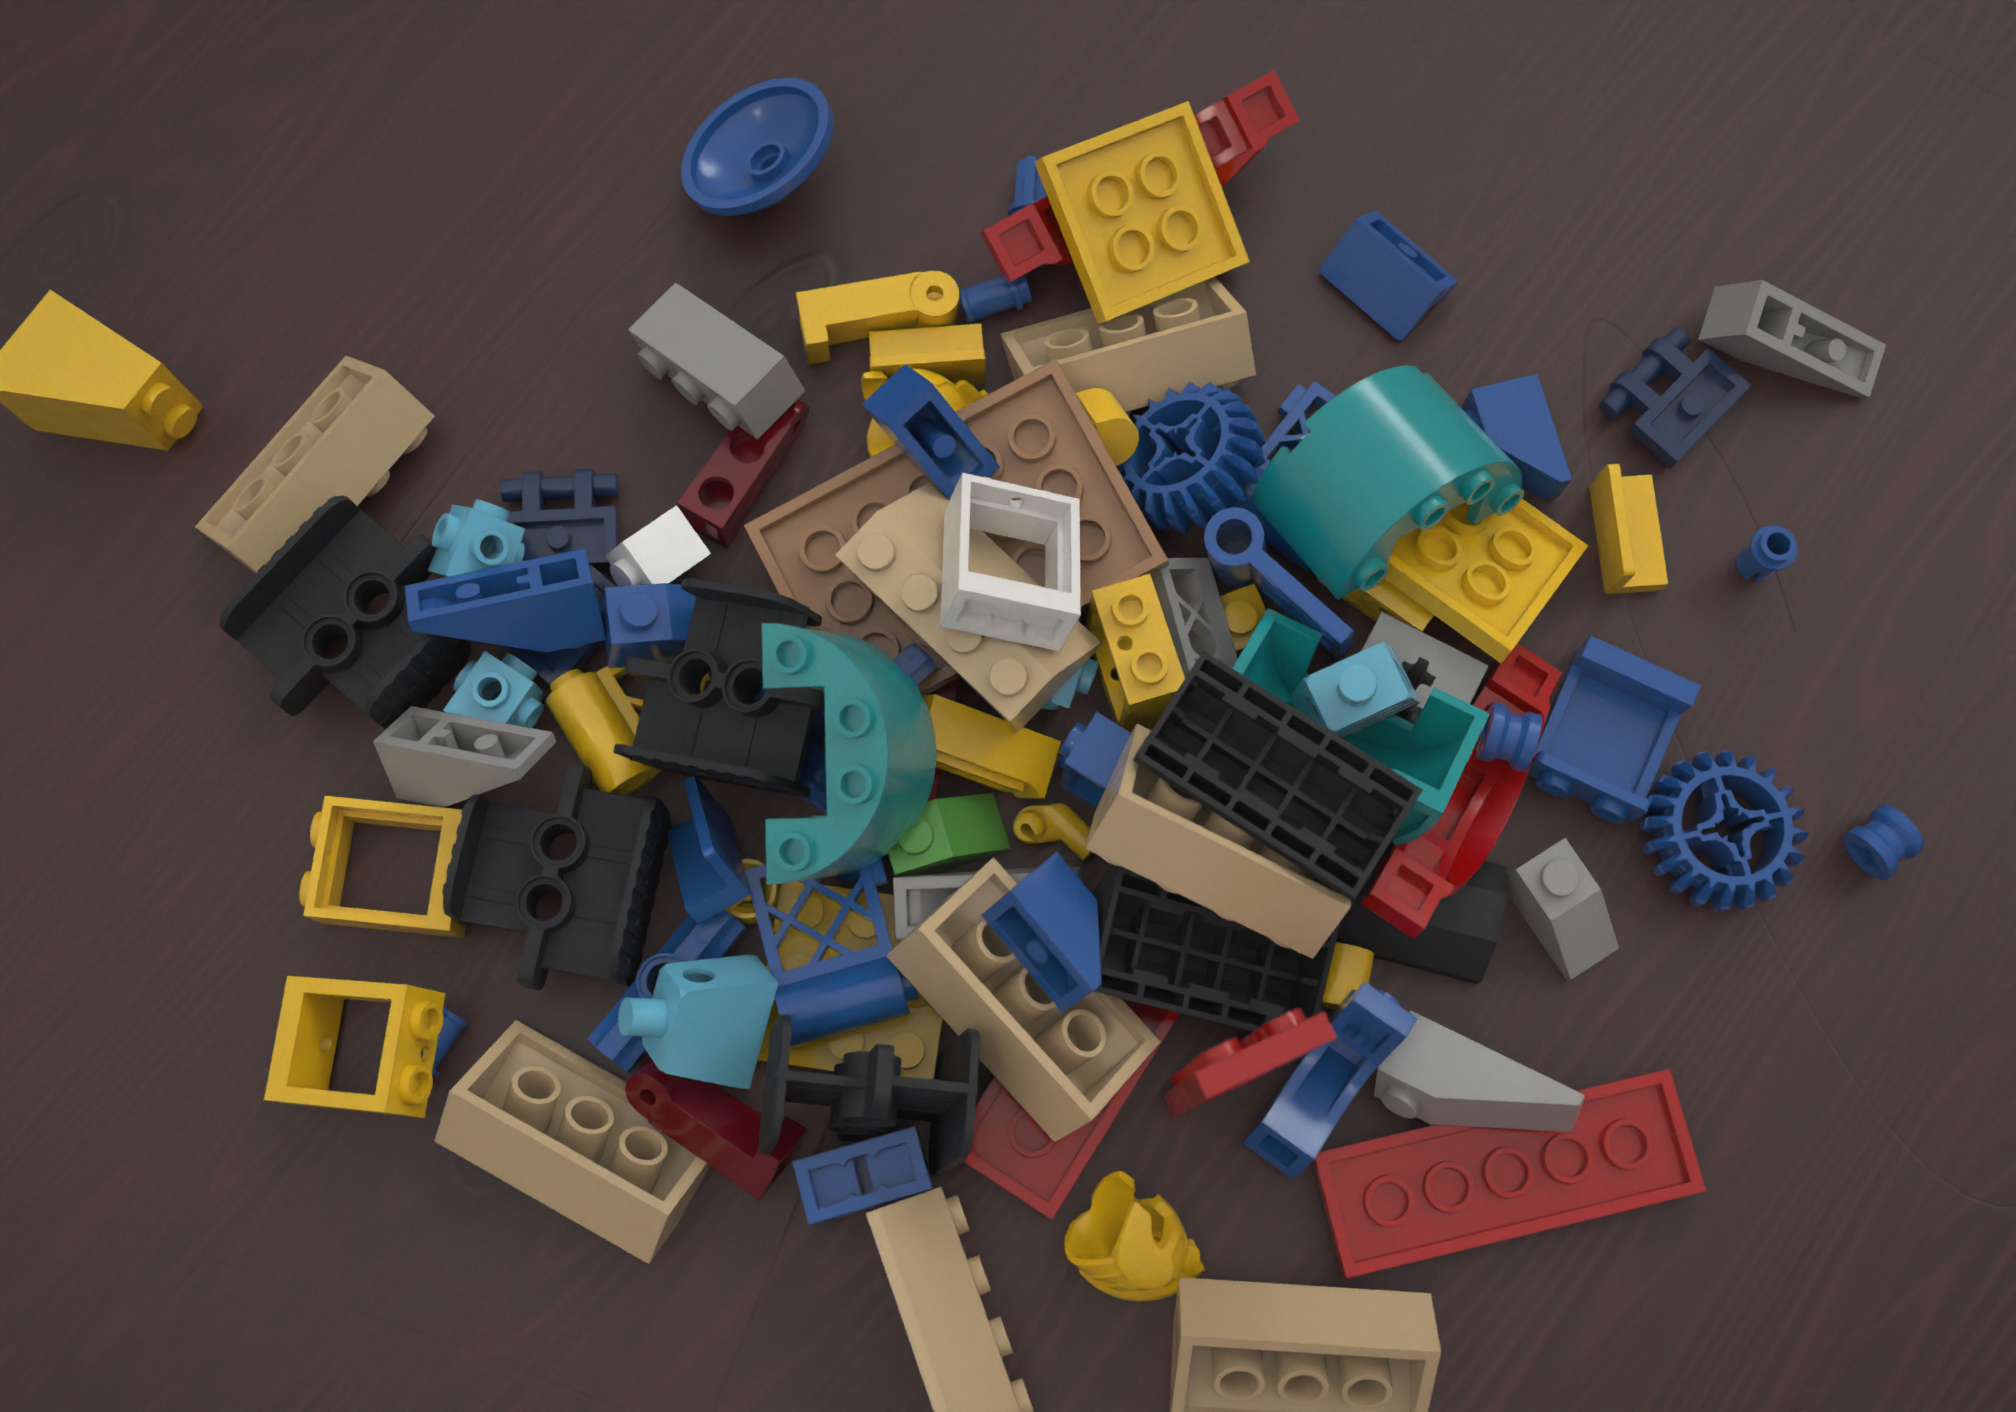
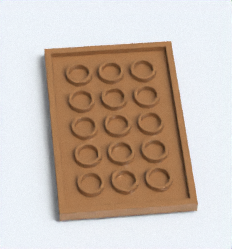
(1037, 439)

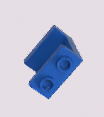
(1609, 730)

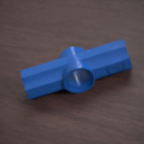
(690, 942)

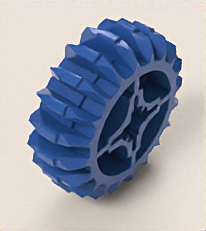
(1193, 456)
(1727, 854)

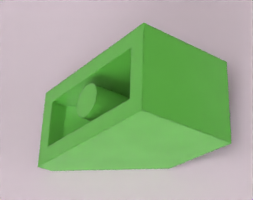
(950, 836)

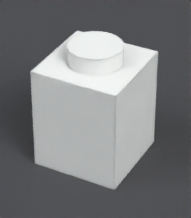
(657, 551)

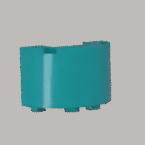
(1376, 468)
(875, 753)
(1424, 753)

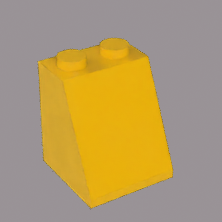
(89, 382)

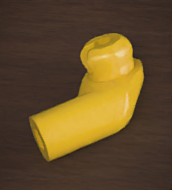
(1050, 824)

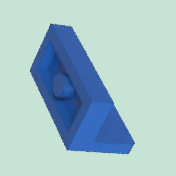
(1386, 274)
(707, 856)

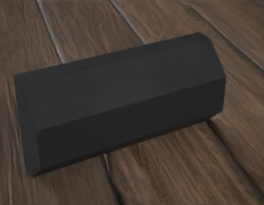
(1278, 775)
(1456, 938)
(1195, 963)

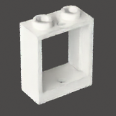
(1004, 606)

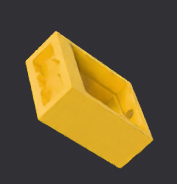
(1139, 647)
(332, 837)
(309, 1037)

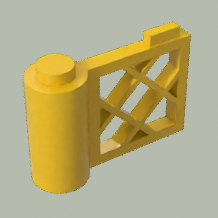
(594, 719)

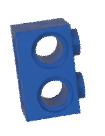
(862, 1175)

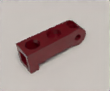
(737, 474)
(713, 1126)

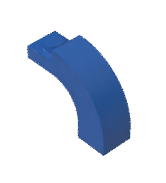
(1326, 1080)

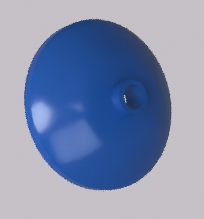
(757, 147)

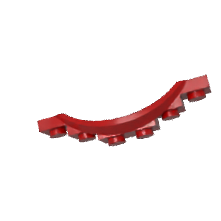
(1233, 135)
(1450, 853)

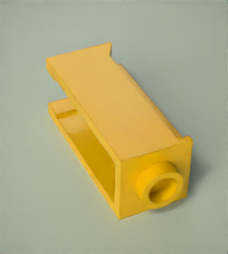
(991, 749)

